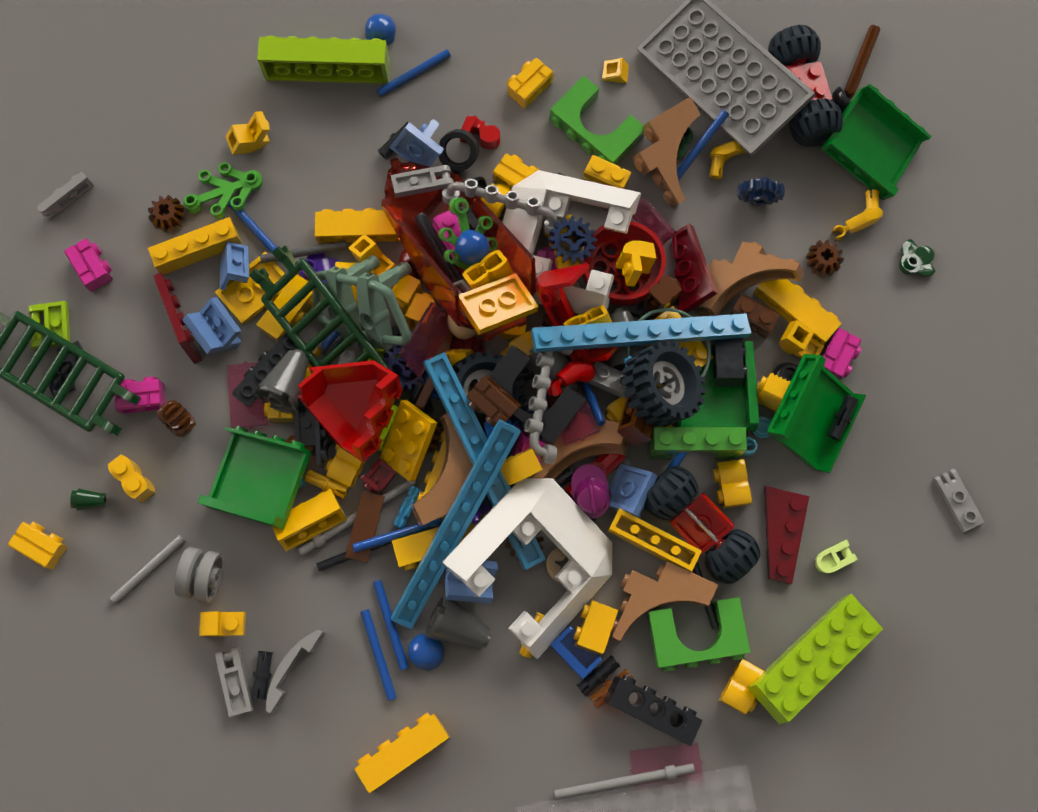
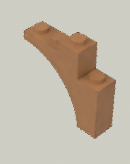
(660, 158)
(748, 269)
(604, 442)
(452, 477)
(645, 594)

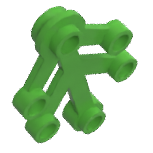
(226, 190)
(464, 225)

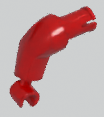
(570, 373)

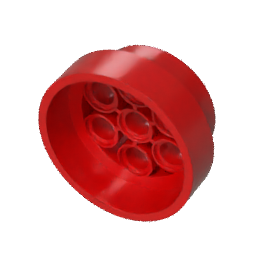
(616, 240)

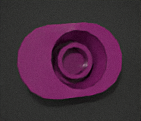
(590, 490)

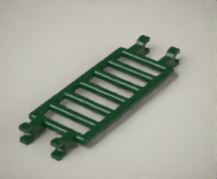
(294, 267)
(67, 347)

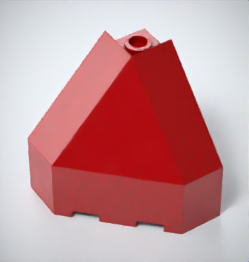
(352, 403)

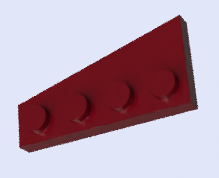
(691, 270)
(172, 306)
(785, 523)

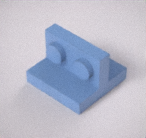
(416, 144)
(213, 327)
(630, 489)
(458, 591)

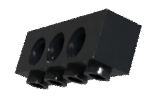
(684, 729)

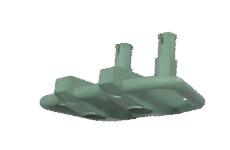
(371, 302)

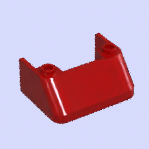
(558, 307)

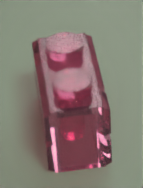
(652, 219)

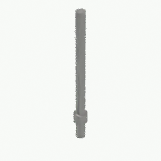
(320, 540)
(670, 772)

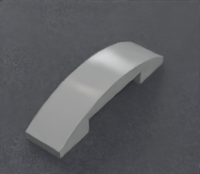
(275, 693)

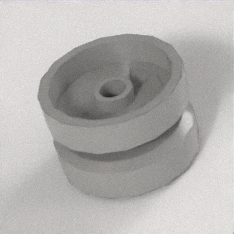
(199, 574)

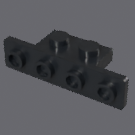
(255, 375)
(310, 433)

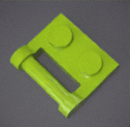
(55, 318)

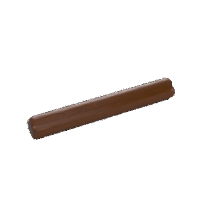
(861, 61)

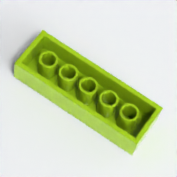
(324, 59)
(815, 659)

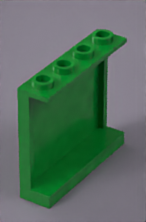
(875, 141)
(728, 404)
(808, 414)
(258, 477)

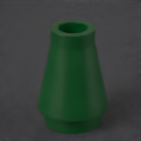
(86, 499)

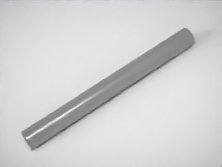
(147, 569)

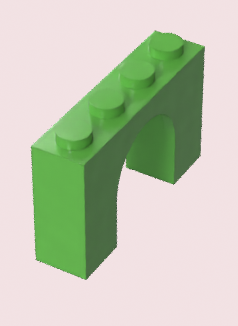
(610, 147)
(725, 442)
(730, 639)

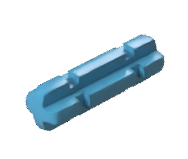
(406, 510)

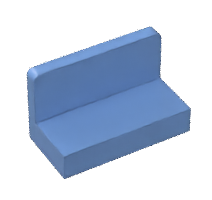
(234, 264)

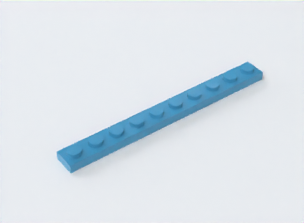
(639, 332)
(473, 440)
(455, 523)

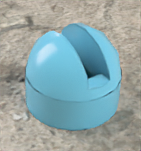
(750, 443)

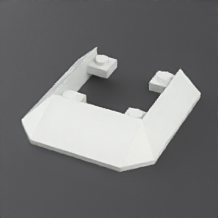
(556, 194)
(524, 511)

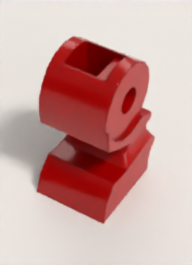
(488, 134)

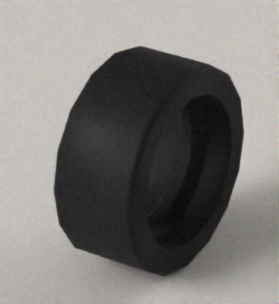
(474, 150)

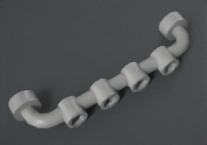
(492, 196)
(538, 405)

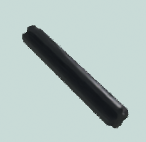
(437, 247)

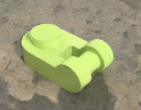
(829, 562)

